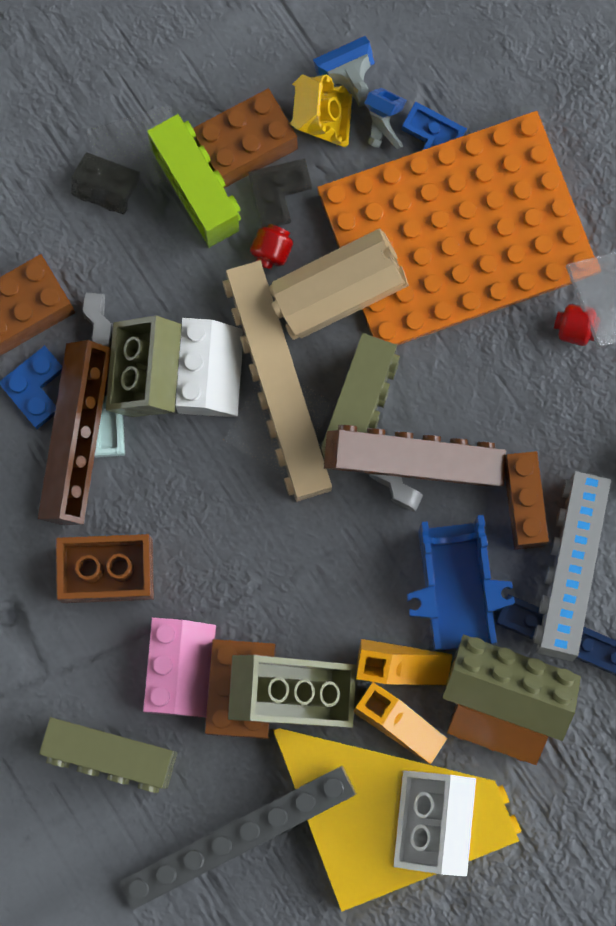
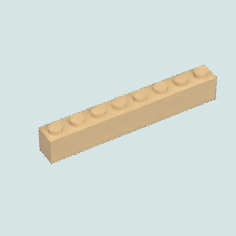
(278, 381)

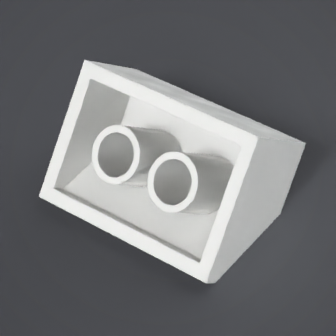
(209, 368)
(435, 823)

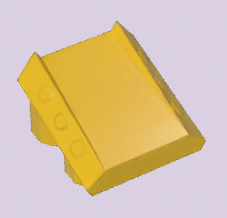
(322, 109)

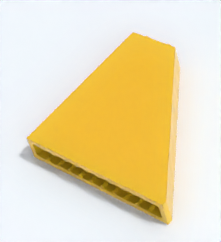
(361, 832)

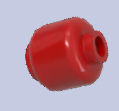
(271, 246)
(573, 326)

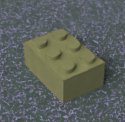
(143, 366)

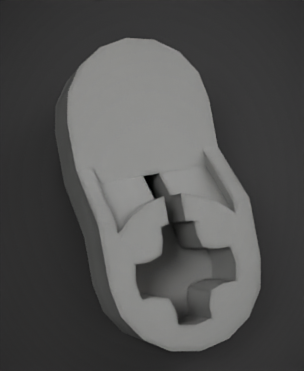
(94, 312)
(401, 494)

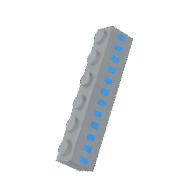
(572, 567)

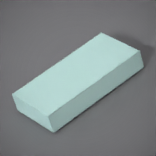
(110, 434)

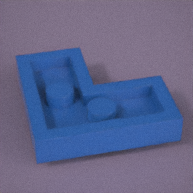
(431, 126)
(26, 384)

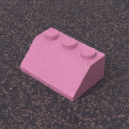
(178, 667)

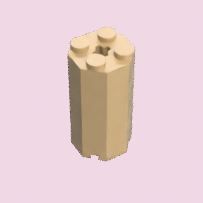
(338, 284)

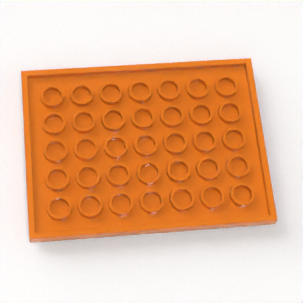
(469, 224)

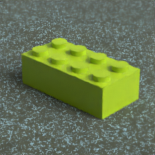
(194, 181)

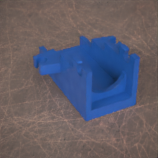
(458, 584)

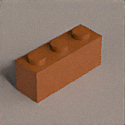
(525, 500)
(496, 734)

